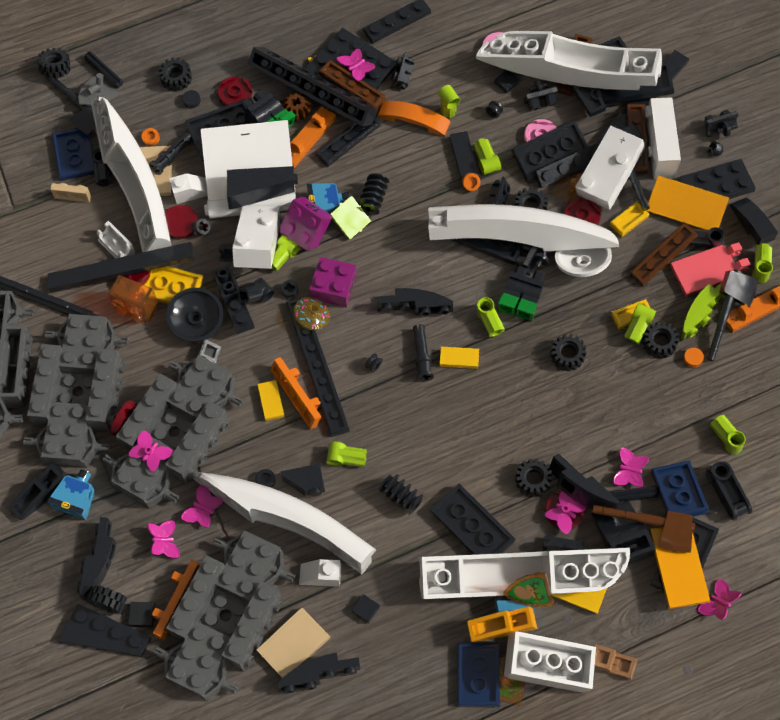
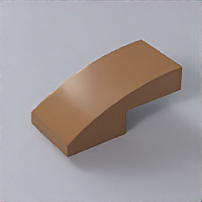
(614, 663)

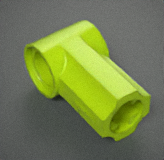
(449, 101)
(487, 159)
(284, 249)
(762, 262)
(489, 318)
(641, 319)
(727, 433)
(341, 454)

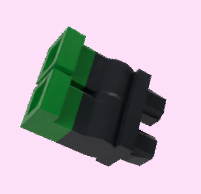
(266, 109)
(522, 287)

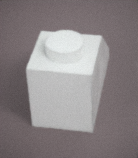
(188, 187)
(321, 573)

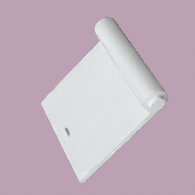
(243, 148)

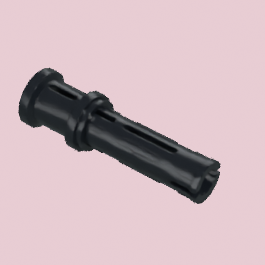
(166, 157)
(422, 361)

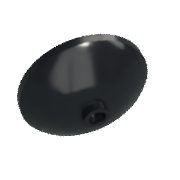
(192, 304)

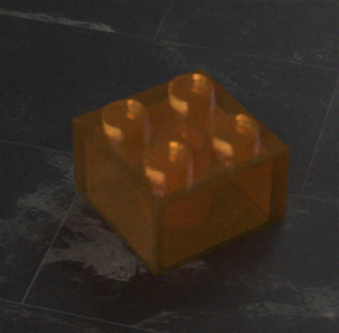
(133, 299)

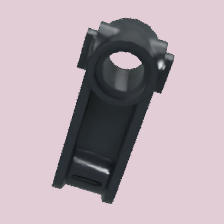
(729, 490)

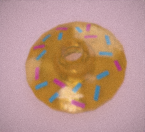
(307, 317)

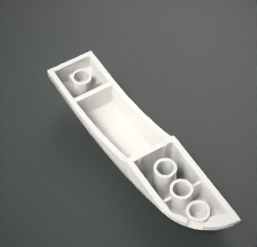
(572, 61)
(133, 174)
(518, 224)
(287, 512)
(493, 573)

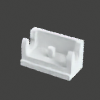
(115, 242)

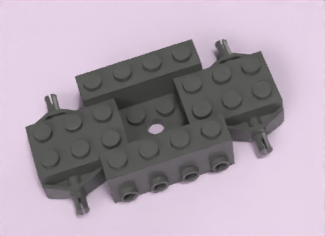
(14, 358)
(84, 362)
(189, 406)
(235, 586)

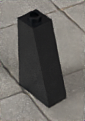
(258, 184)

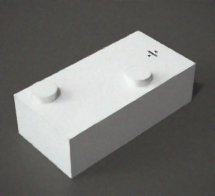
(662, 138)
(610, 167)
(256, 237)
(550, 662)

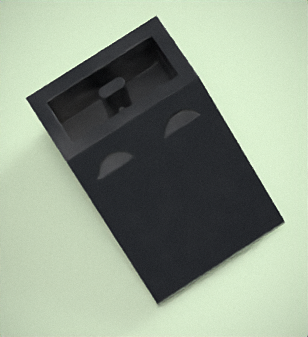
(625, 534)

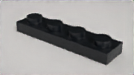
(397, 20)
(566, 165)

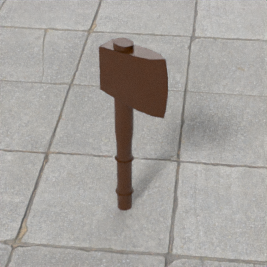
(676, 529)

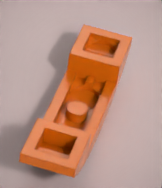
(416, 115)

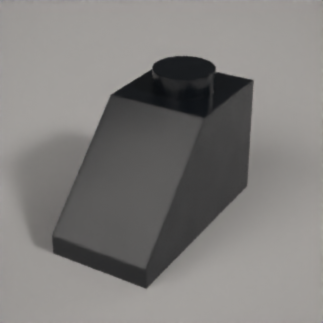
(305, 479)

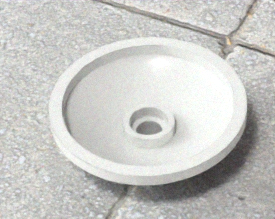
(583, 261)

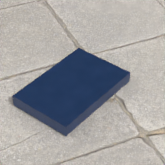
(73, 154)
(680, 489)
(478, 675)

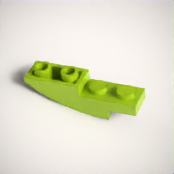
(701, 310)

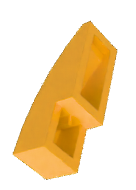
(502, 624)

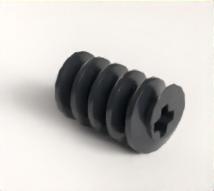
(373, 193)
(401, 493)

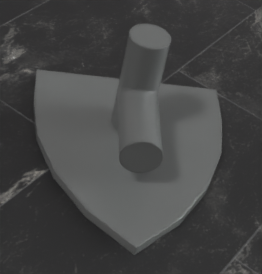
(96, 88)

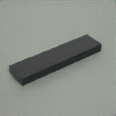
(345, 141)

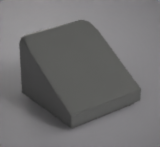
(208, 350)

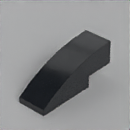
(754, 221)
(37, 492)

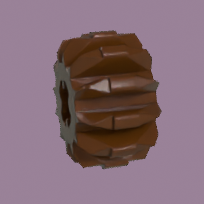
(298, 104)

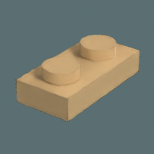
(69, 192)

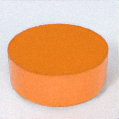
(150, 137)
(471, 182)
(693, 357)

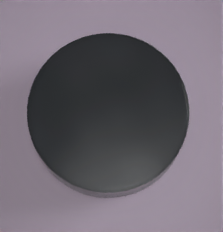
(191, 99)
(266, 478)

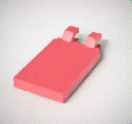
(707, 268)

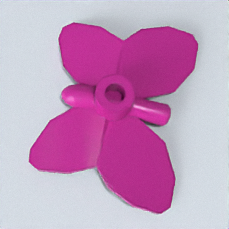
(356, 64)
(150, 452)
(631, 469)
(203, 509)
(564, 512)
(162, 539)
(721, 602)

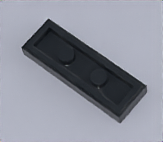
(463, 154)

